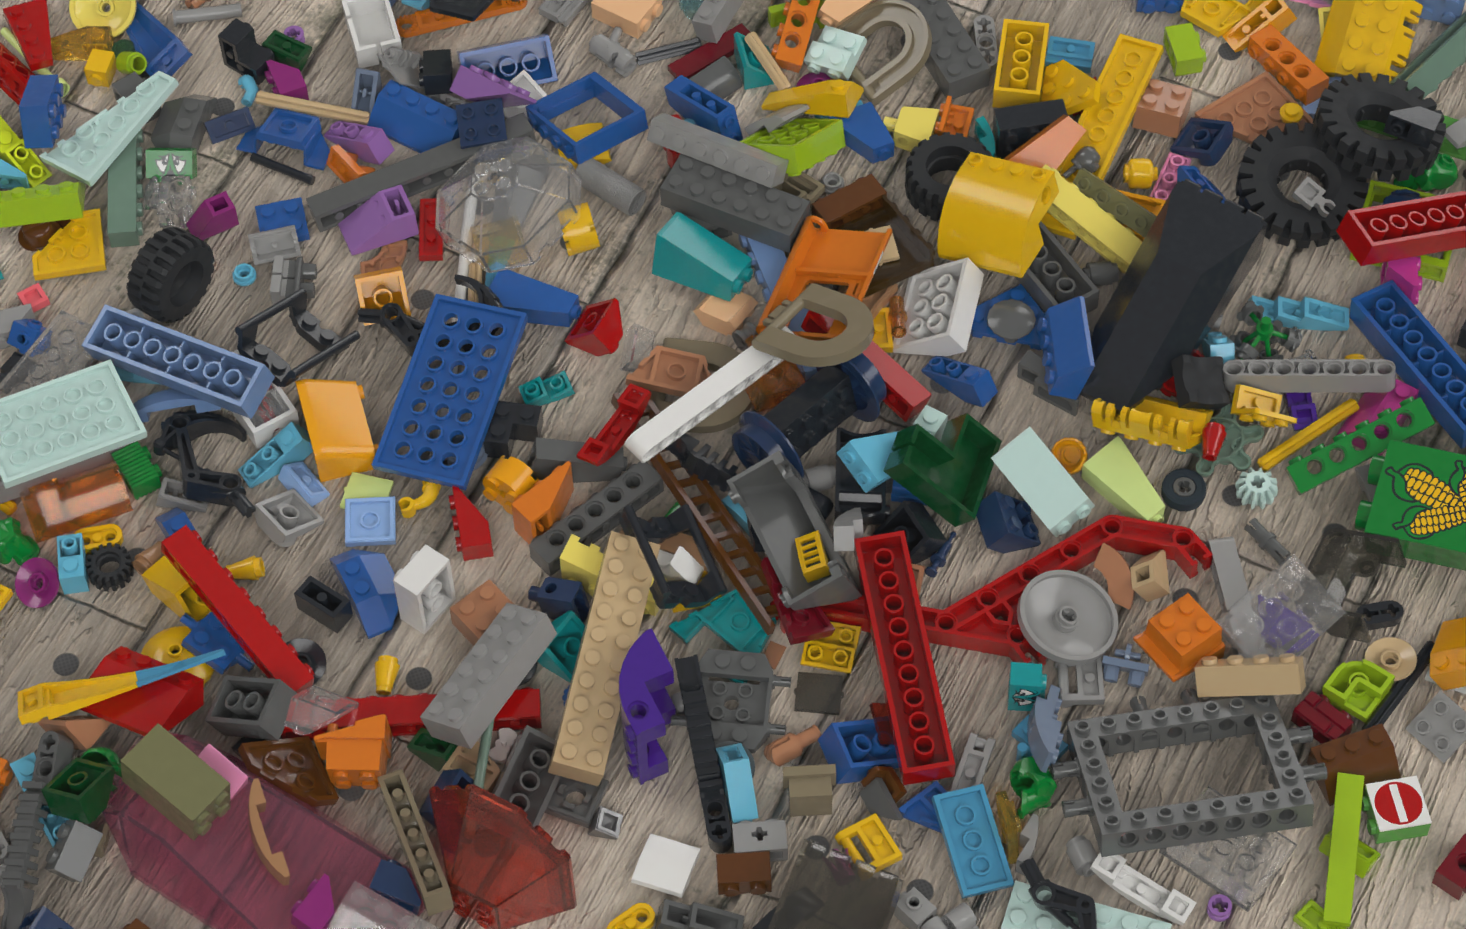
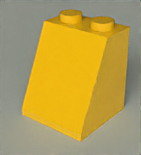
(173, 590)

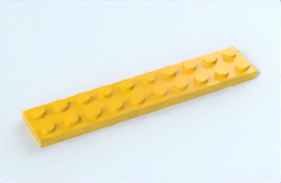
(1106, 123)

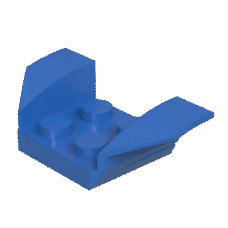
(290, 130)

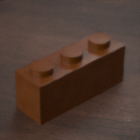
(850, 202)

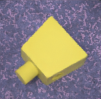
(912, 126)

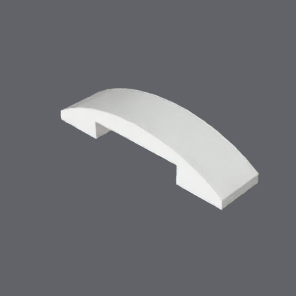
(1142, 890)

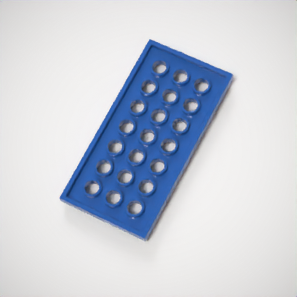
(482, 408)

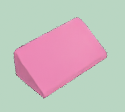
(225, 768)

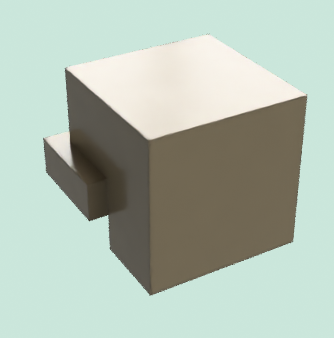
(803, 187)
(809, 789)

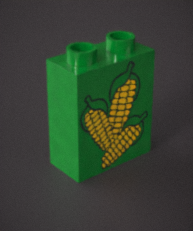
(1419, 502)

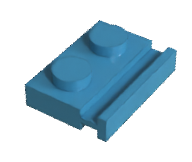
(1076, 52)

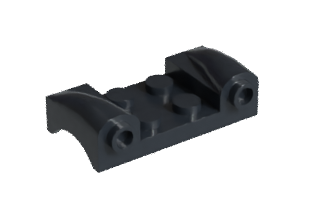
(848, 491)

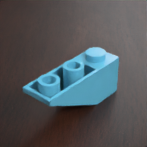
(287, 447)

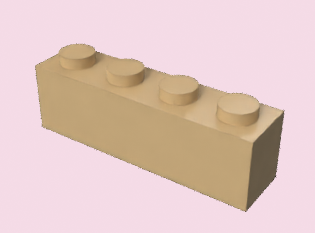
(1250, 675)

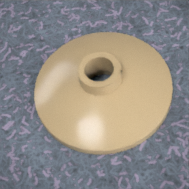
(1393, 651)

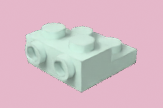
(835, 53)

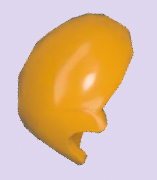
(1071, 454)

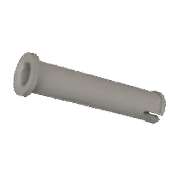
(207, 13)

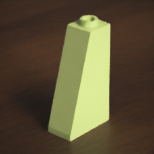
(1122, 482)

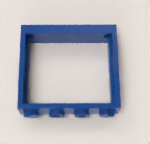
(632, 116)

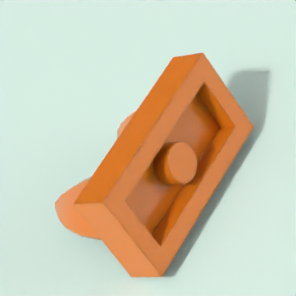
(345, 164)

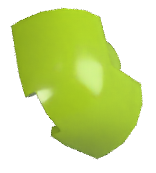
(1358, 688)

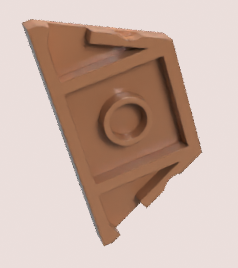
(670, 371)

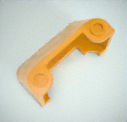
(336, 427)

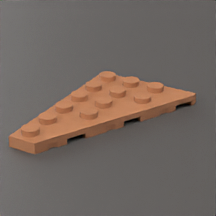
(1253, 108)

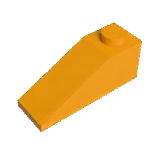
(1270, 12)

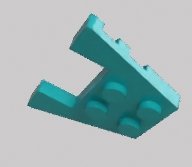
(730, 621)

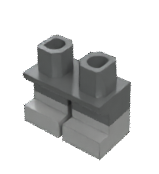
(289, 277)

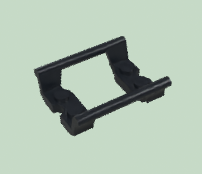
(306, 326)
(658, 529)

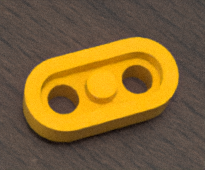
(100, 535)
(630, 917)

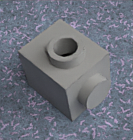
(914, 909)

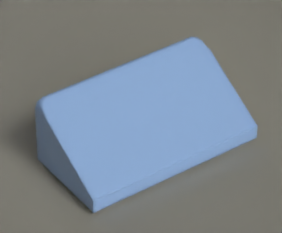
(301, 478)

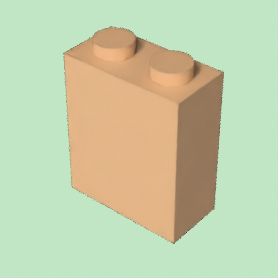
(630, 15)

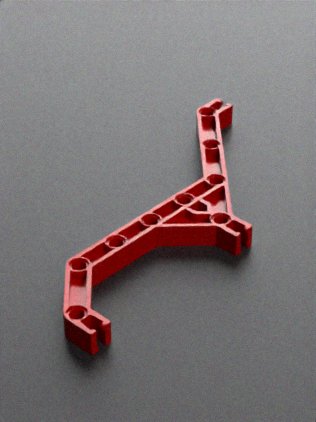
(975, 624)

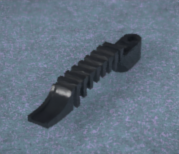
(704, 753)

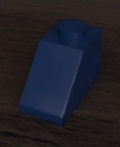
(396, 885)

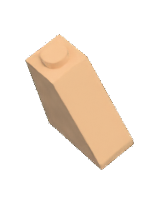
(838, 11)

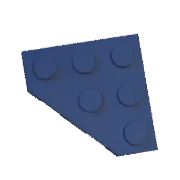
(1019, 293)

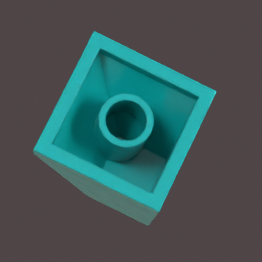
(563, 650)

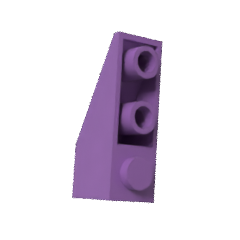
(365, 141)

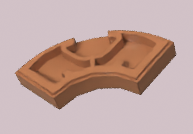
(389, 257)
(1117, 574)

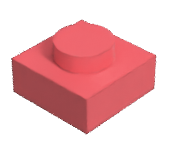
(35, 296)

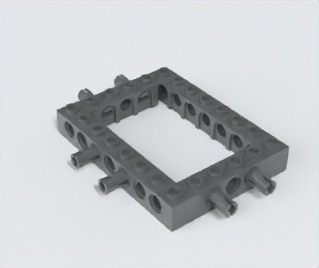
(1195, 821)

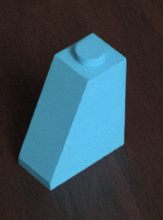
(737, 782)

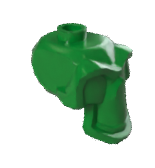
(1438, 177)
(15, 544)
(1031, 786)

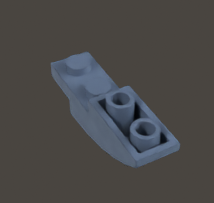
(1044, 729)

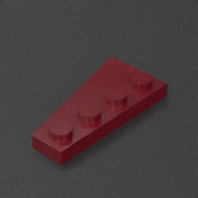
(801, 624)

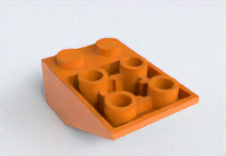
(543, 503)

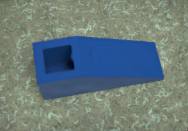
(964, 380)

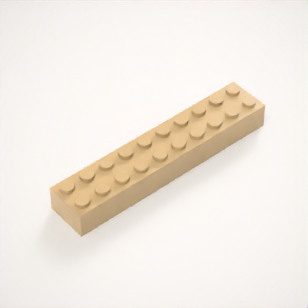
(608, 635)

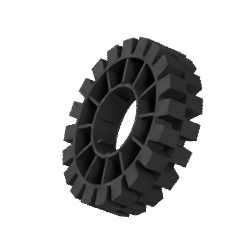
(1366, 99)
(1291, 151)

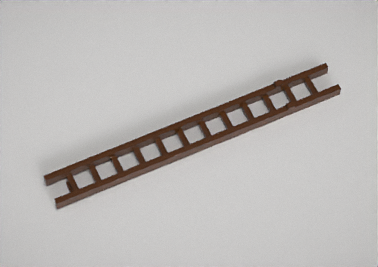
(724, 558)

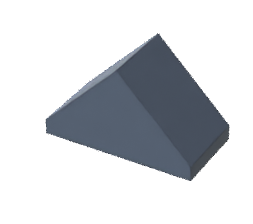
(366, 88)

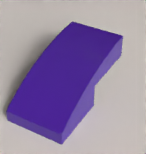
(1302, 408)

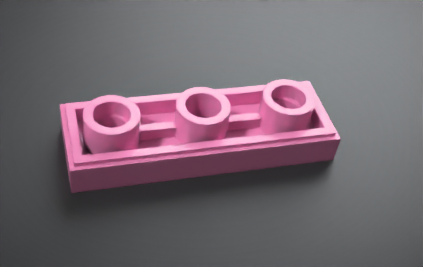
(1168, 176)

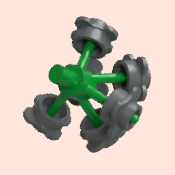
(1265, 332)

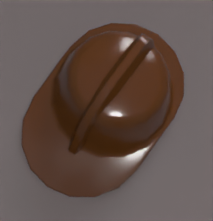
(36, 236)

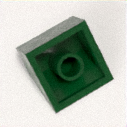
(80, 790)

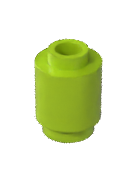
(130, 62)

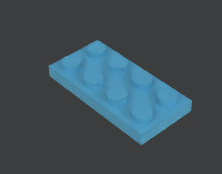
(972, 841)

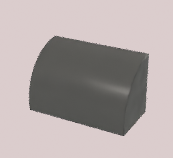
(719, 78)

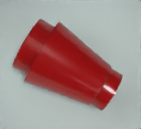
(1212, 440)

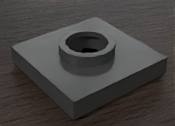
(583, 813)

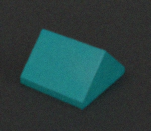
(749, 67)

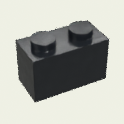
(436, 72)
(323, 604)

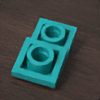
(546, 391)

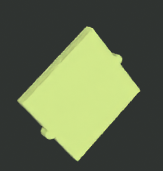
(366, 487)

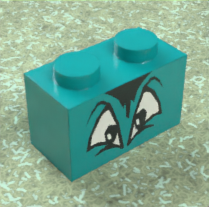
(1025, 685)

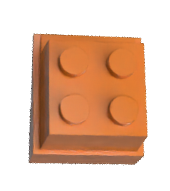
(1181, 638)
(356, 752)

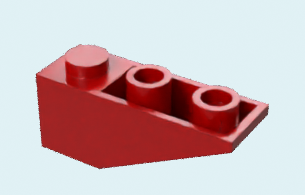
(473, 528)

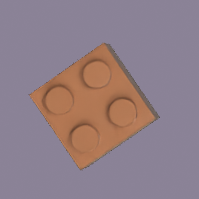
(1163, 108)
(478, 610)

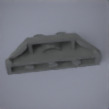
(182, 122)

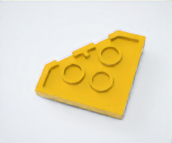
(1071, 85)
(73, 249)

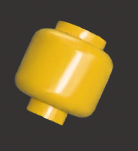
(1139, 173)

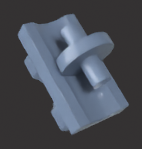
(1136, 670)

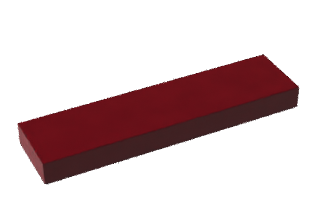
(706, 54)

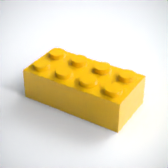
(1020, 63)

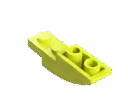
(14, 152)

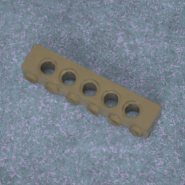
(415, 842)

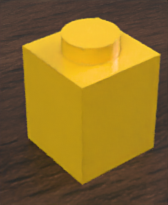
(100, 68)

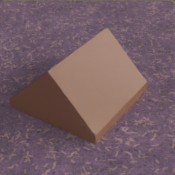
(80, 729)

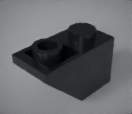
(1413, 125)

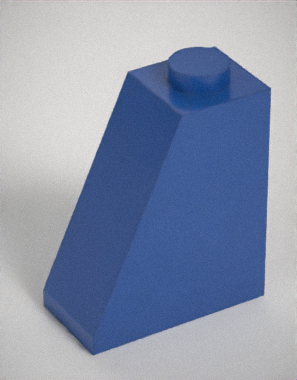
(867, 134)

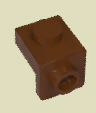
(890, 779)

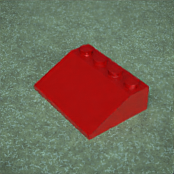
(142, 708)

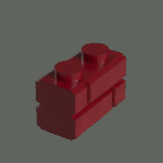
(1325, 720)

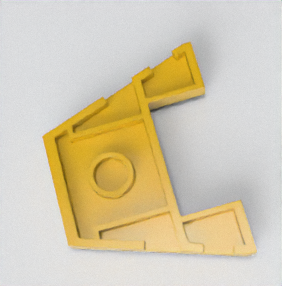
(1217, 15)

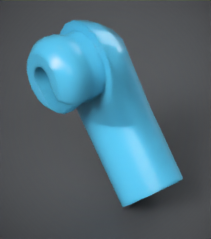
(251, 88)

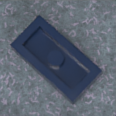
(229, 125)

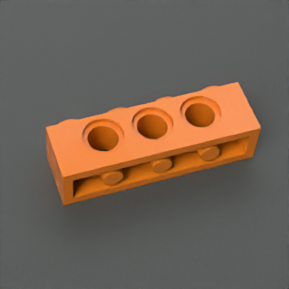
(789, 57)
(1287, 64)

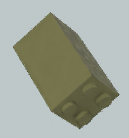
(176, 782)

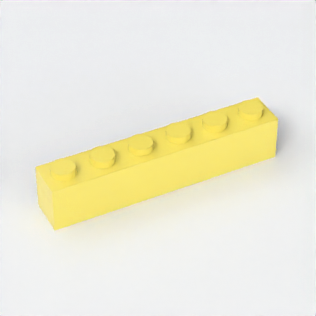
(1093, 224)

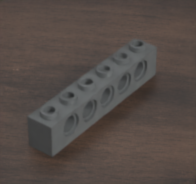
(648, 486)

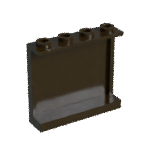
(913, 249)

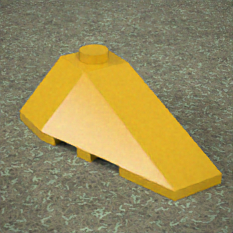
(824, 98)

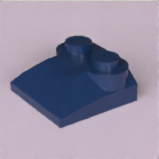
(1204, 140)

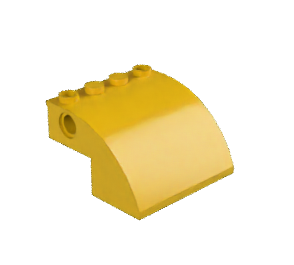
(995, 214)

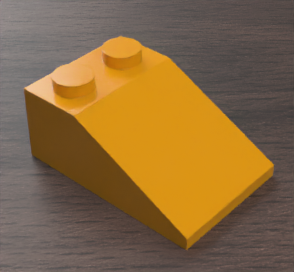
(1449, 655)

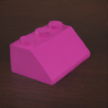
(1373, 404)

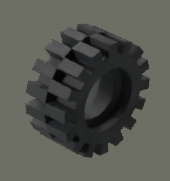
(106, 555)

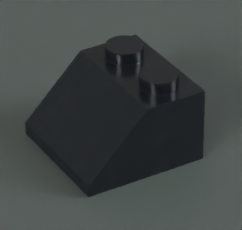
(920, 530)

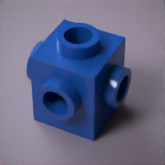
(24, 333)

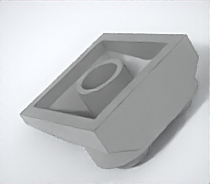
(286, 517)

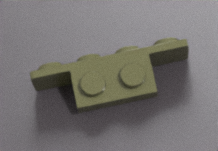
(1114, 202)

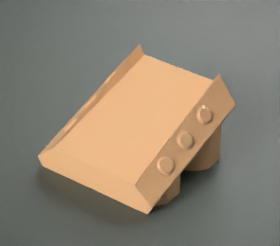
(725, 315)

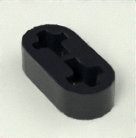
(1379, 615)

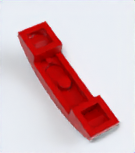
(618, 428)

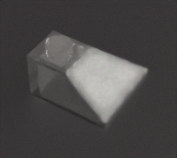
(315, 709)

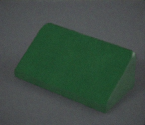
(288, 50)

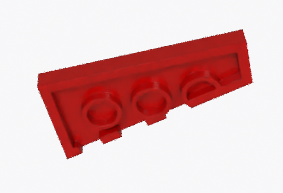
(32, 32)

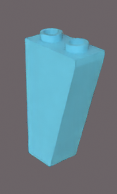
(867, 459)

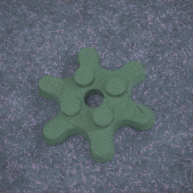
(1232, 447)

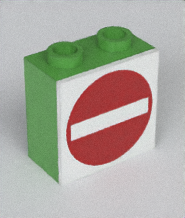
(1395, 810)

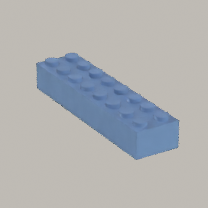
(178, 361)

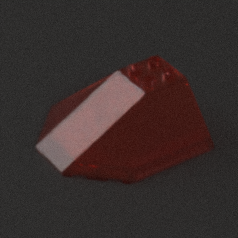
(497, 861)

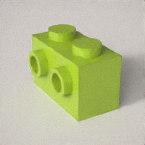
(1184, 49)

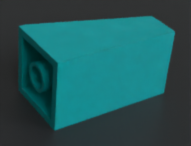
(699, 259)

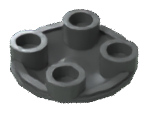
(1011, 320)

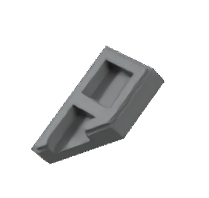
(879, 800)

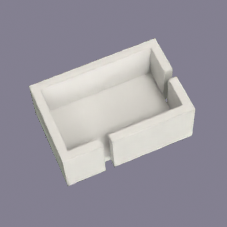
(370, 29)

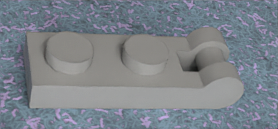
(973, 762)

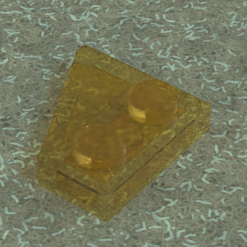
(1009, 825)

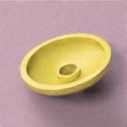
(92, 13)

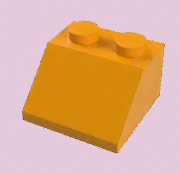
(380, 288)

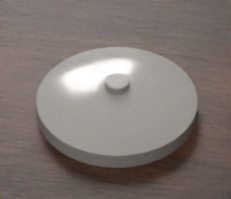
(1067, 617)

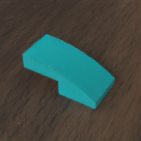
(984, 134)

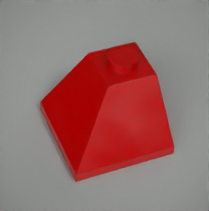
(598, 328)

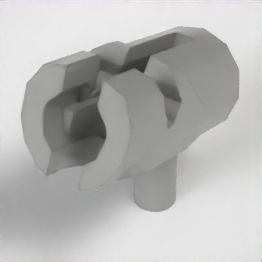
(612, 53)

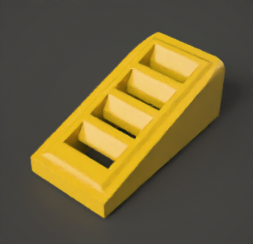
(818, 570)

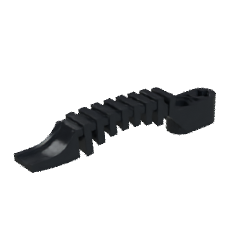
(718, 474)

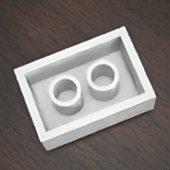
(424, 588)

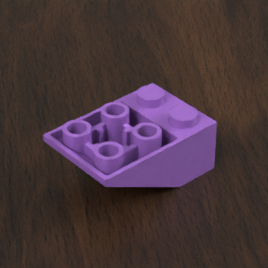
(480, 86)
(380, 221)

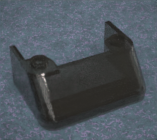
(1342, 557)

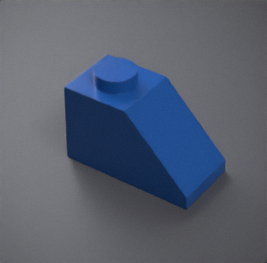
(173, 521)

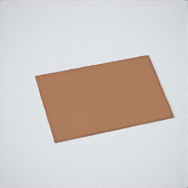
(774, 653)

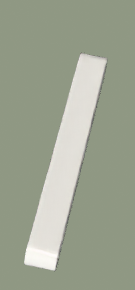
(700, 402)

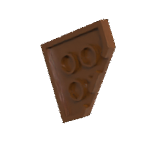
(292, 767)

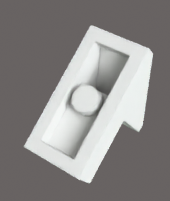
(679, 566)

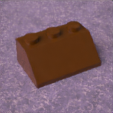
(1359, 753)

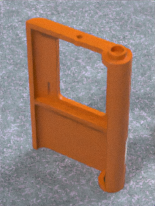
(827, 258)

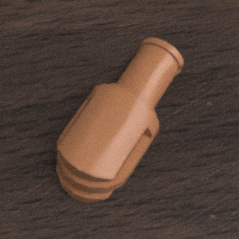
(791, 746)

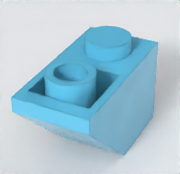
(1218, 345)
(72, 563)

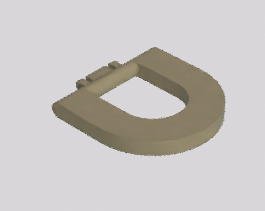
(911, 58)
(814, 353)
(716, 356)

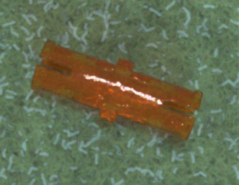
(898, 325)

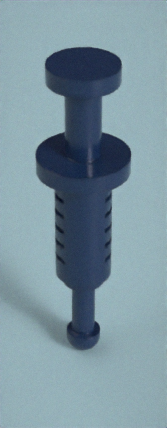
(938, 559)

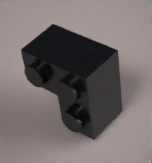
(242, 52)
(512, 423)

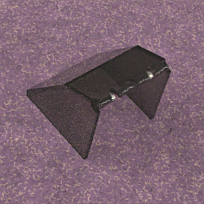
(834, 896)

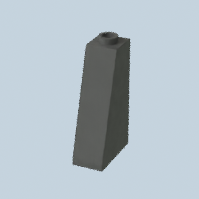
(550, 453)

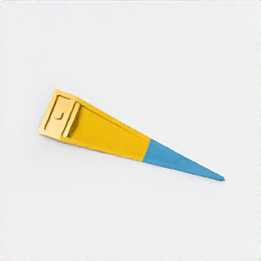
(63, 697)

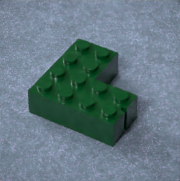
(947, 472)

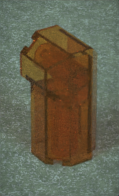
(76, 502)

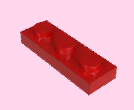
(430, 243)

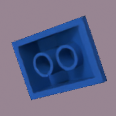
(855, 749)

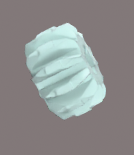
(1256, 488)

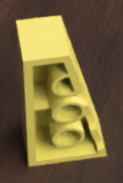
(583, 565)

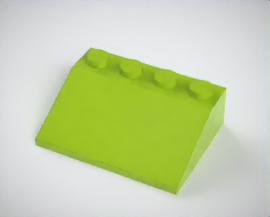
(801, 142)
(42, 204)

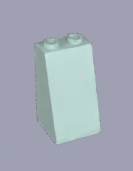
(1043, 482)

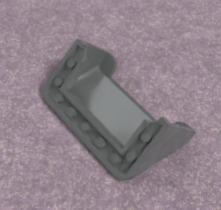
(779, 512)

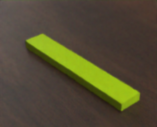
(1343, 850)

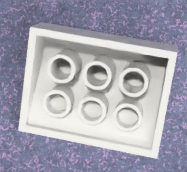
(940, 309)

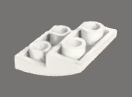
(665, 865)

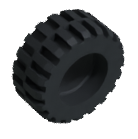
(929, 158)
(170, 274)

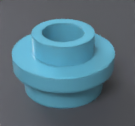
(244, 270)

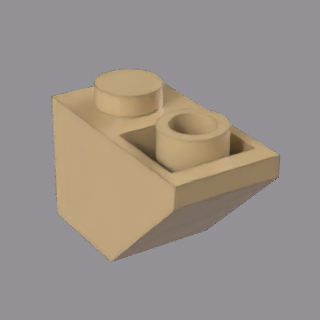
(1150, 576)

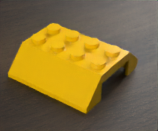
(1367, 37)
(1154, 420)

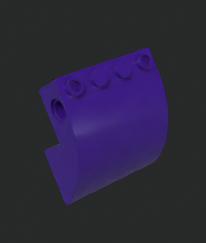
(645, 706)

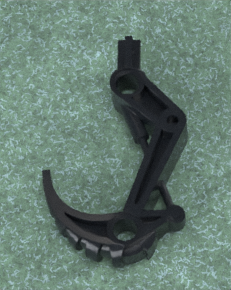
(404, 326)
(198, 482)
(1063, 901)

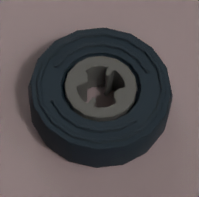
(1183, 478)

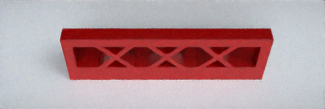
(13, 74)

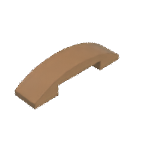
(275, 862)

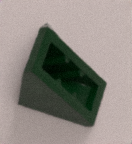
(430, 749)

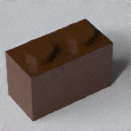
(744, 873)

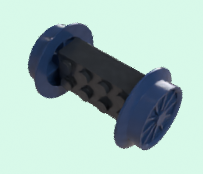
(811, 412)

